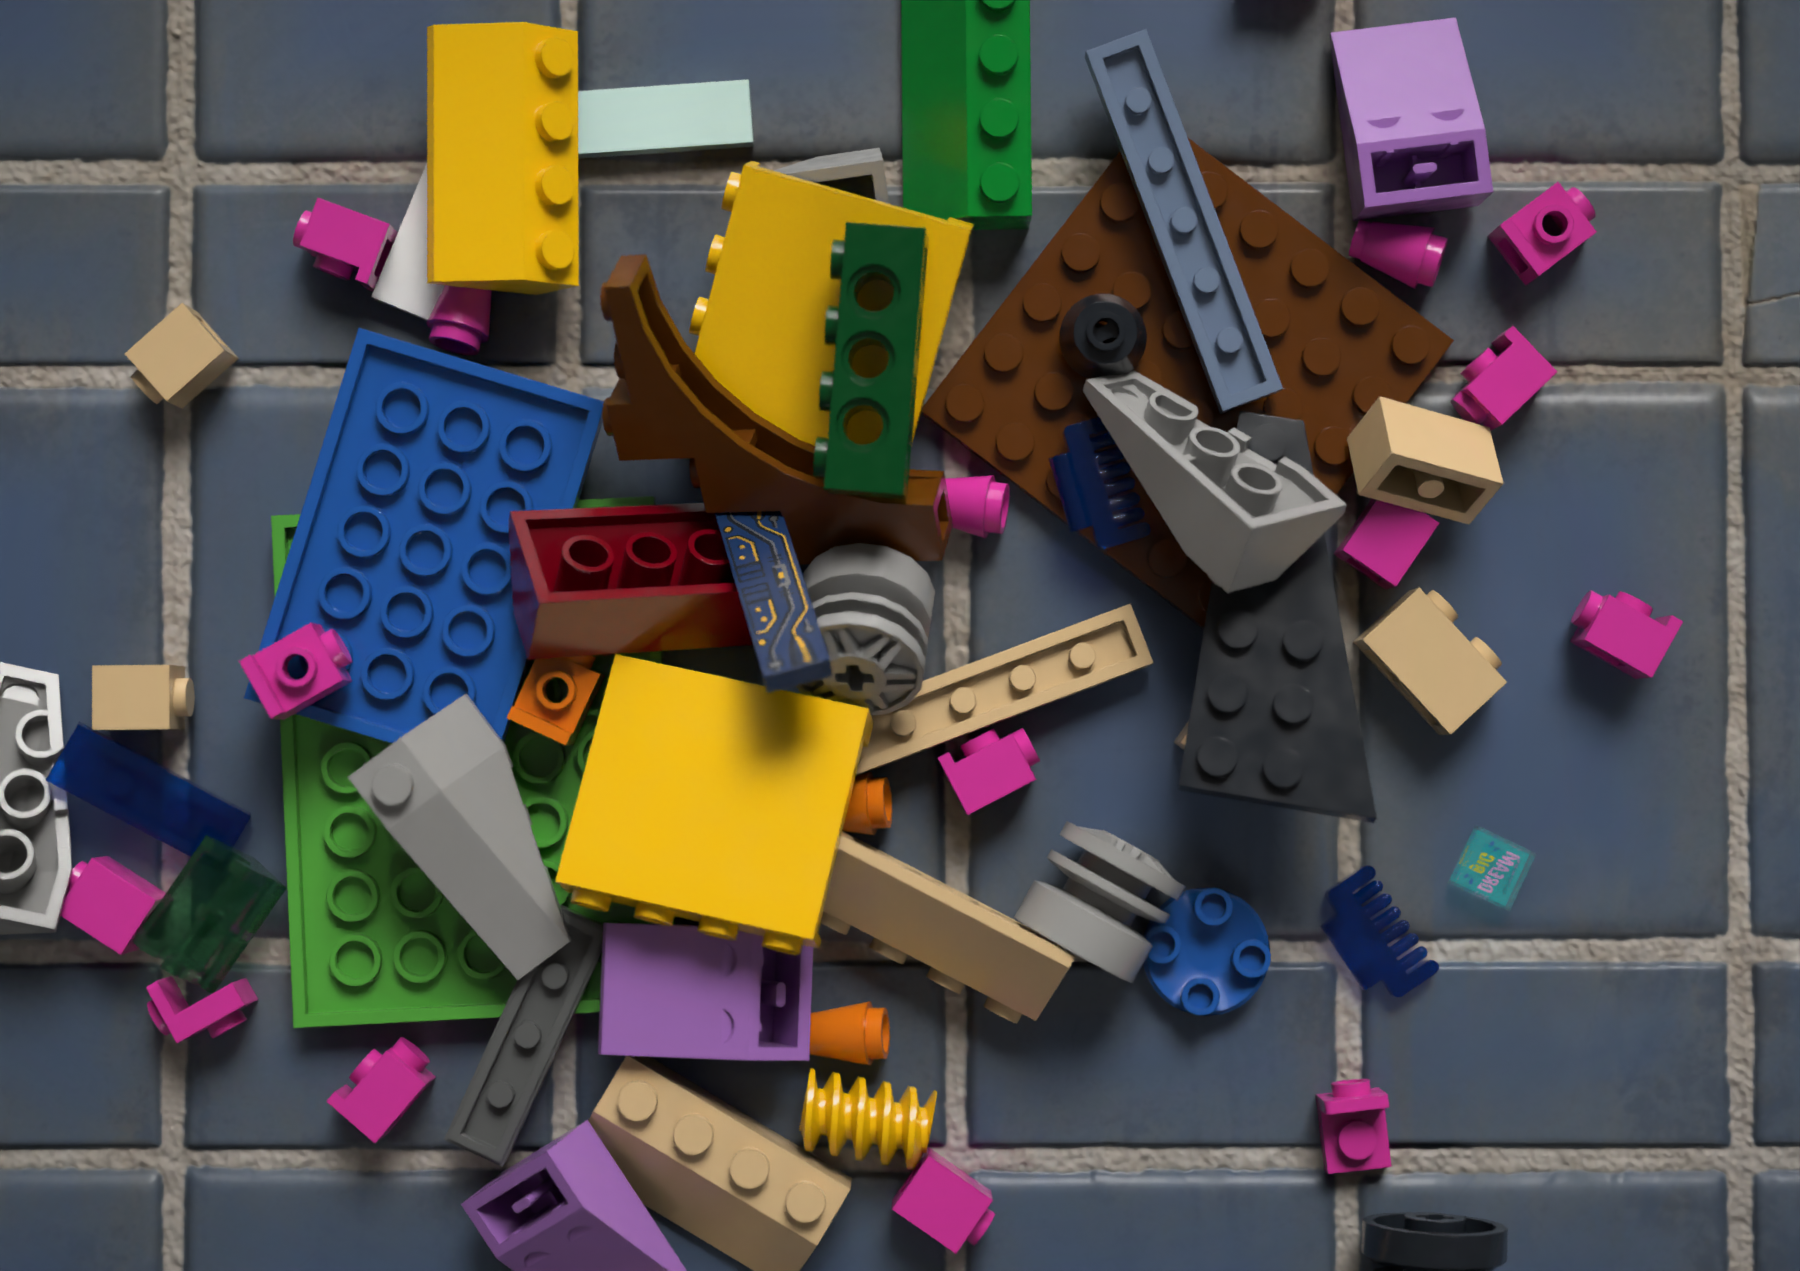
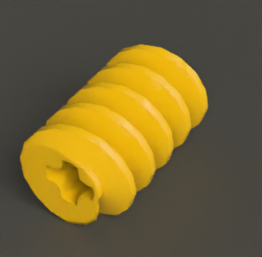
(866, 1119)

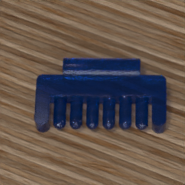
(1085, 494)
(1363, 946)

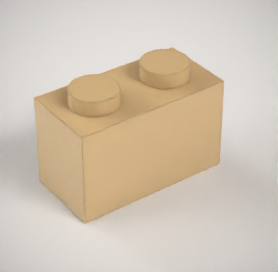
(1424, 460)
(1432, 659)

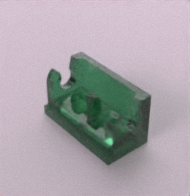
(210, 914)

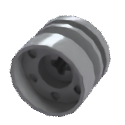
(874, 625)
(1100, 901)

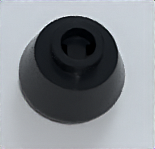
(1083, 342)

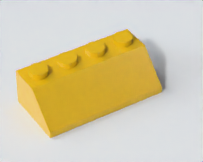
(502, 157)

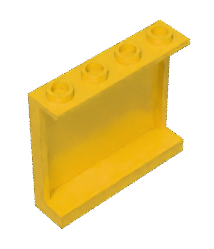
(773, 291)
(713, 803)

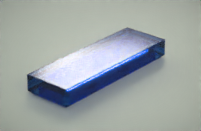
(144, 792)

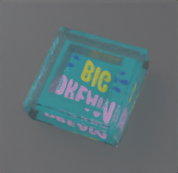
(1492, 868)

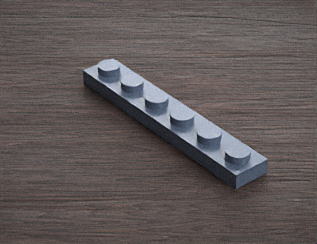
(1183, 221)

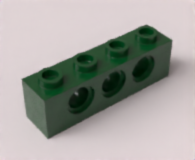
(900, 259)

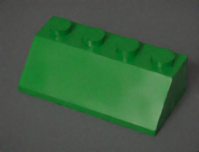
(967, 111)

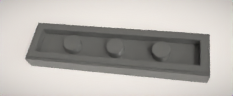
(525, 1044)

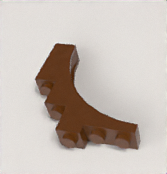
(742, 463)

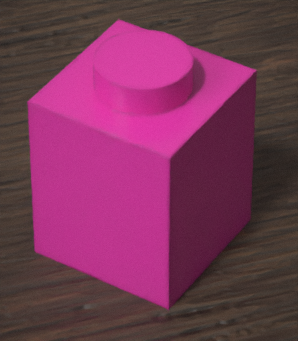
(1386, 541)
(110, 902)
(944, 1202)

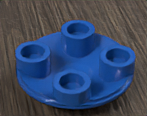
(1207, 952)

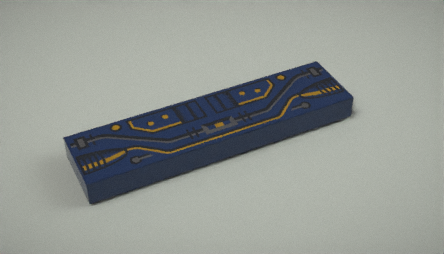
(774, 599)

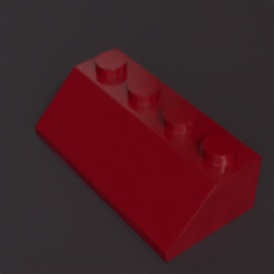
(622, 581)

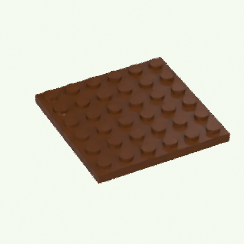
(1324, 321)

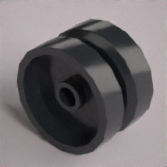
(1433, 1242)

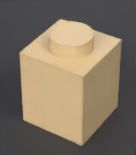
(179, 358)
(141, 697)

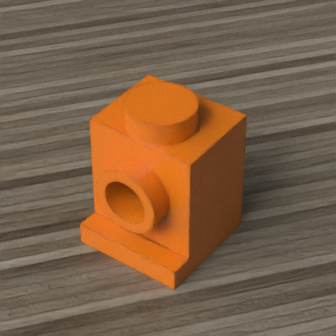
(562, 719)

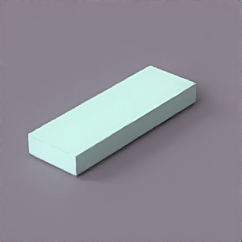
(664, 119)

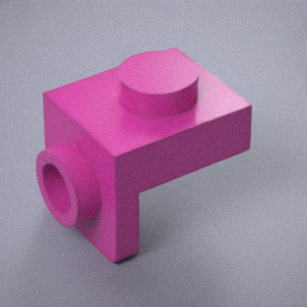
(215, 1012)

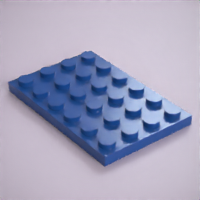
(412, 531)

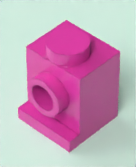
(345, 242)
(1526, 243)
(1501, 381)
(1623, 632)
(326, 670)
(990, 768)
(384, 1088)

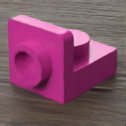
(1353, 1127)

